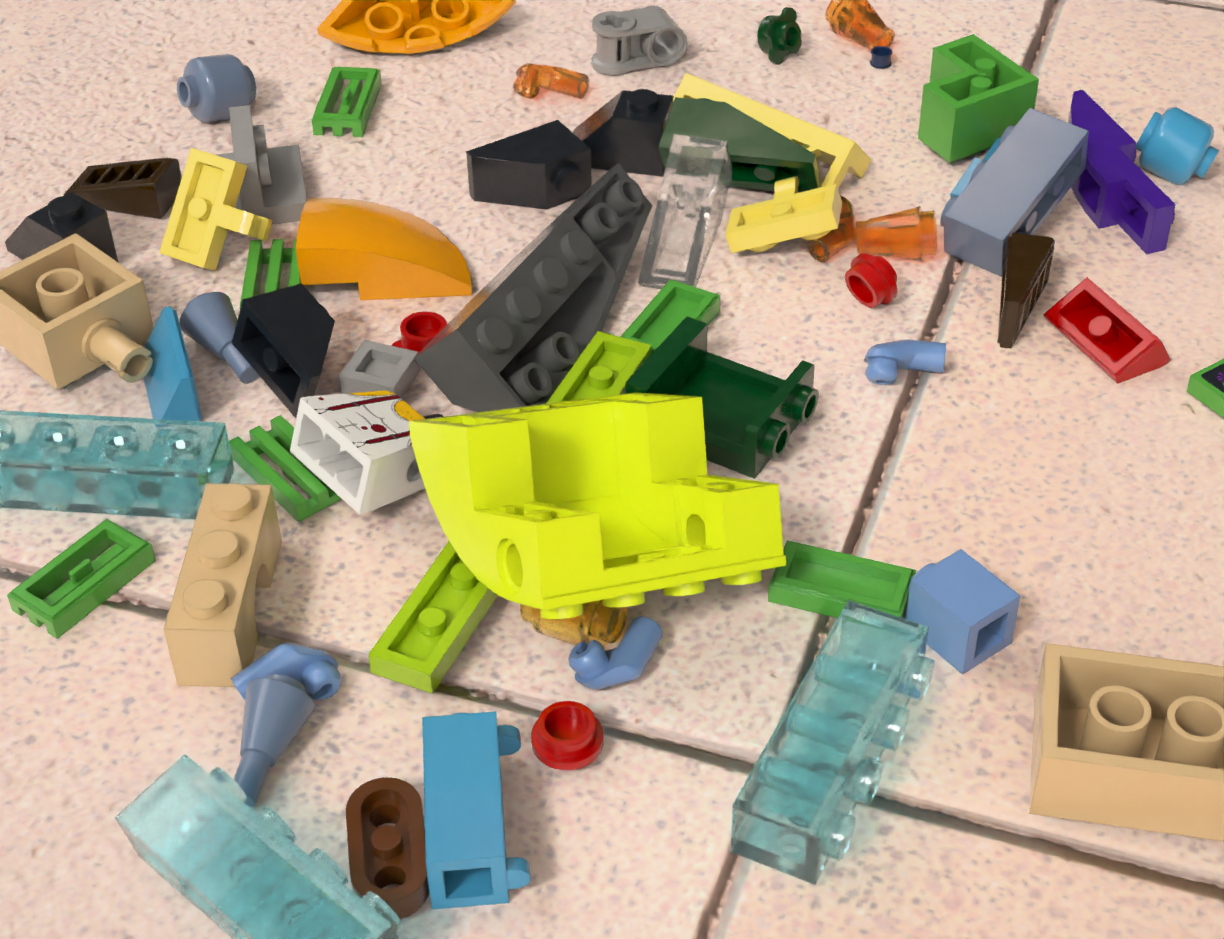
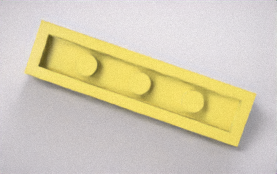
(835, 150)

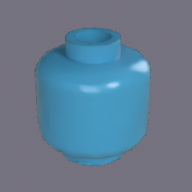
(1176, 146)

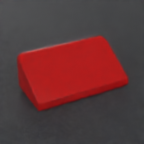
(1107, 333)

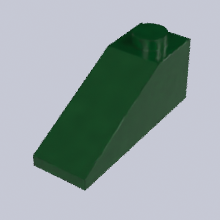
(756, 151)

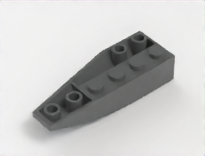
(543, 306)

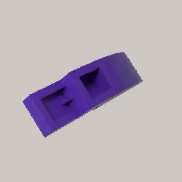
(1113, 186)

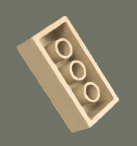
(1129, 742)

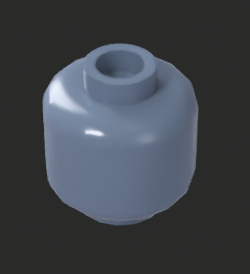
(214, 85)

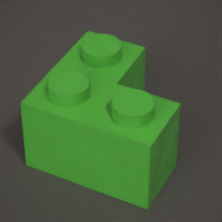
(972, 98)

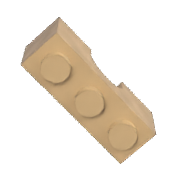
(212, 610)

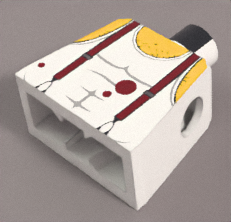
(359, 446)

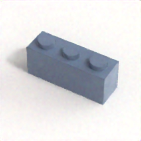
(1014, 189)

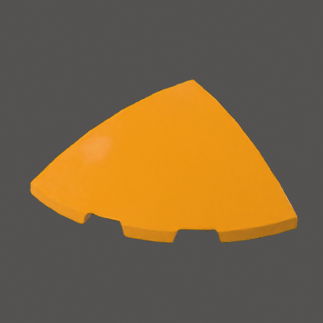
(409, 24)
(379, 249)

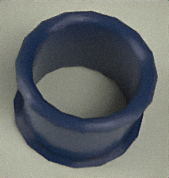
(881, 57)

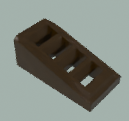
(131, 187)
(1022, 283)

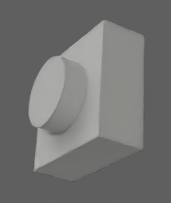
(379, 368)

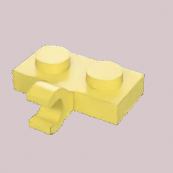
(207, 210)
(784, 217)

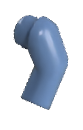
(903, 354)
(308, 665)
(603, 668)

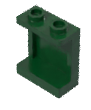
(743, 408)

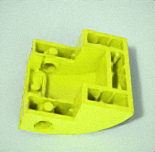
(594, 502)

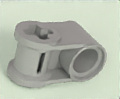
(629, 42)

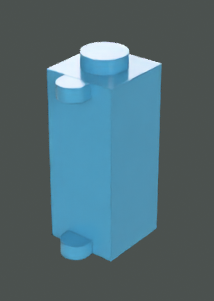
(466, 811)

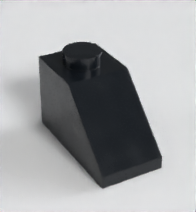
(628, 132)
(531, 168)
(60, 220)
(285, 341)

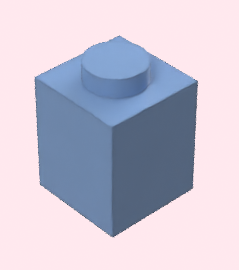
(965, 608)

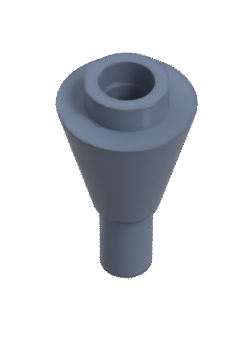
(212, 323)
(272, 718)

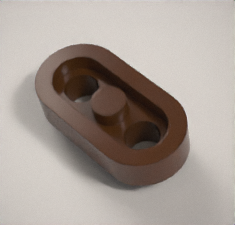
(388, 852)

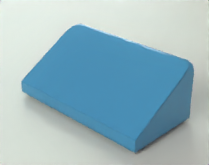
(170, 379)

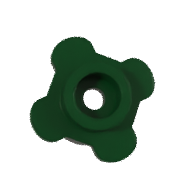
(779, 35)

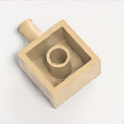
(74, 313)

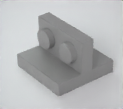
(273, 177)

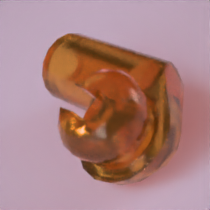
(551, 78)
(837, 239)

